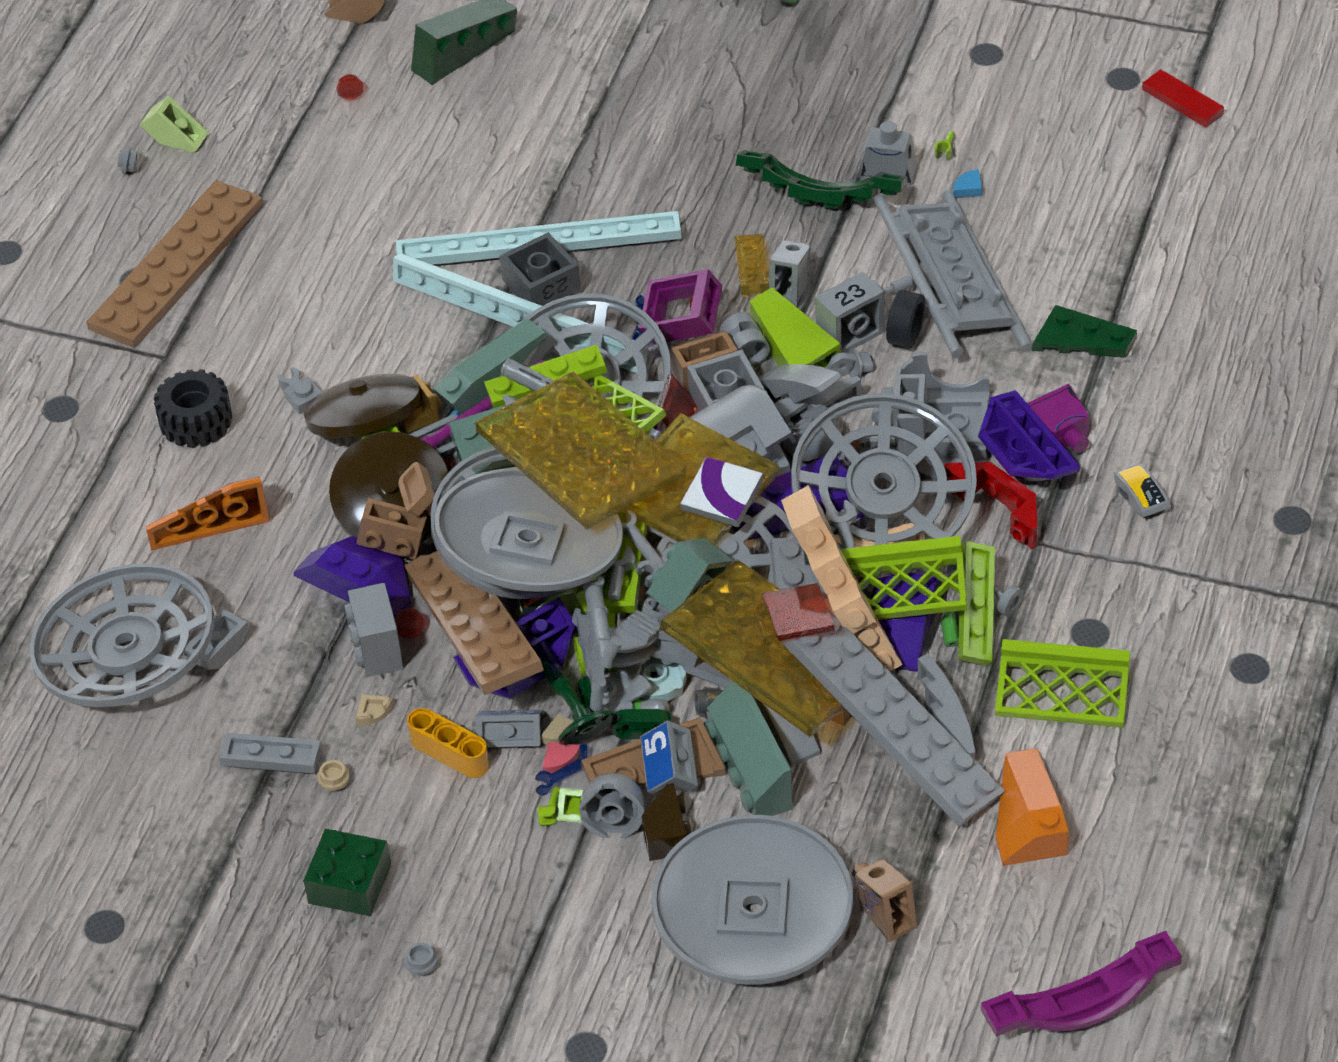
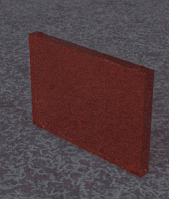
(798, 612)

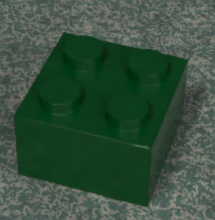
(347, 872)

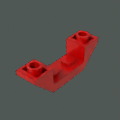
(1009, 492)

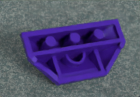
(1023, 441)
(352, 566)
(910, 632)
(548, 634)

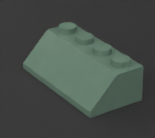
(750, 752)

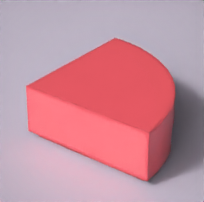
(559, 756)

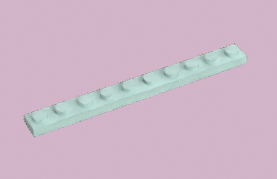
(569, 235)
(489, 301)

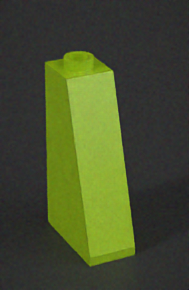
(790, 332)

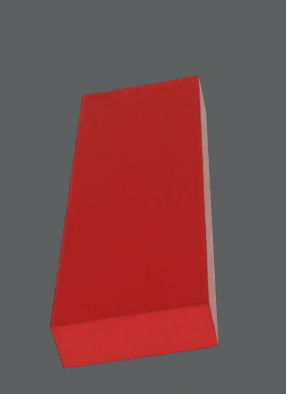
(1183, 98)

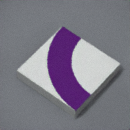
(722, 491)

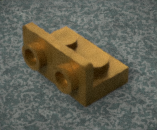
(426, 412)

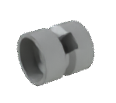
(746, 336)

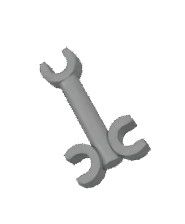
(653, 560)

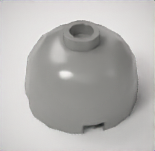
(821, 442)
(612, 805)

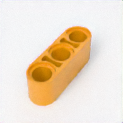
(448, 742)

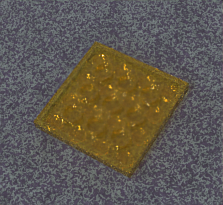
(690, 445)

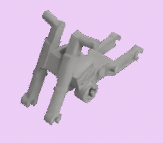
(630, 643)

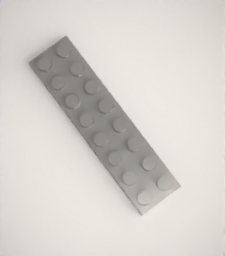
(897, 721)

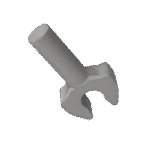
(843, 523)
(618, 569)

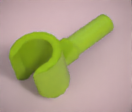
(945, 146)
(547, 814)

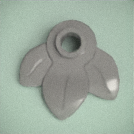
(624, 687)

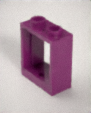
(706, 297)

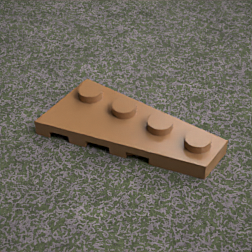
(629, 759)

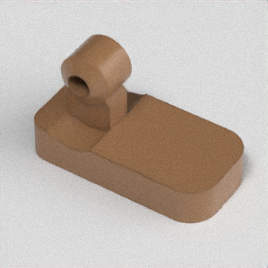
(416, 489)

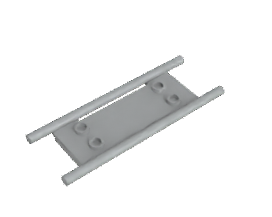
(956, 268)

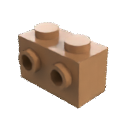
(391, 529)

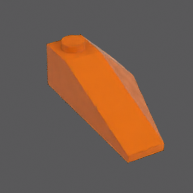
(221, 511)
(1029, 812)

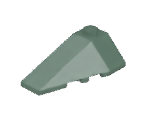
(464, 384)

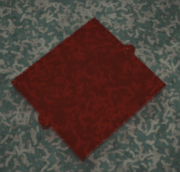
(675, 401)

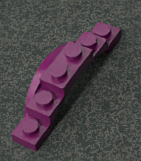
(1088, 998)

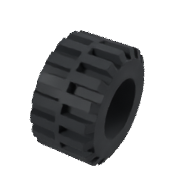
(193, 408)

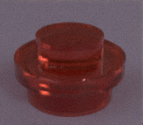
(349, 86)
(409, 623)

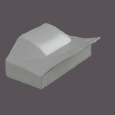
(226, 640)

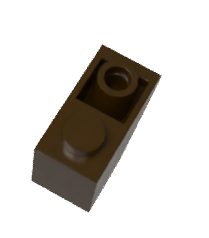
(664, 823)

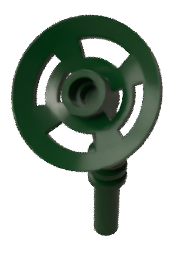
(583, 720)

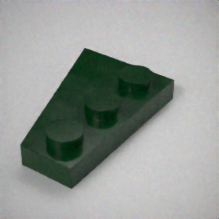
(1078, 331)

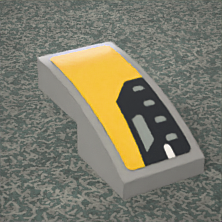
(1143, 490)

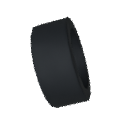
(905, 318)

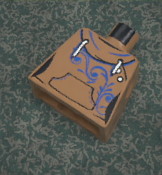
(886, 898)

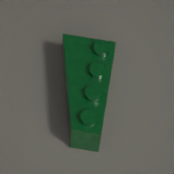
(459, 36)

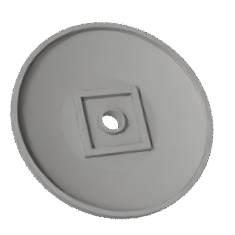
(490, 515)
(746, 861)

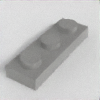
(270, 753)

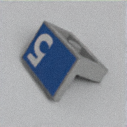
(509, 727)
(668, 757)

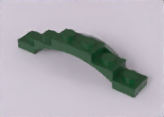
(809, 189)

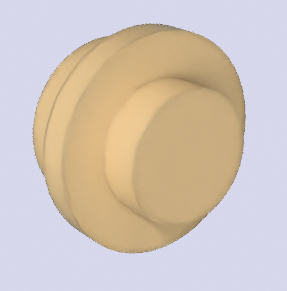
(333, 775)

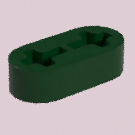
(636, 722)

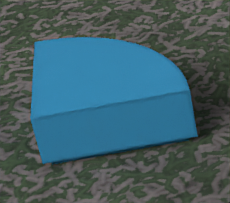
(968, 184)

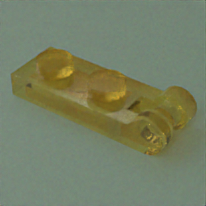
(751, 264)

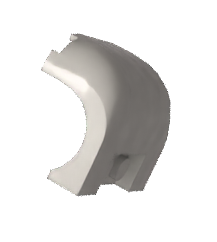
(960, 403)
(748, 419)

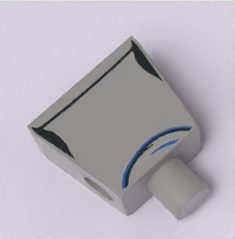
(889, 152)
(790, 264)

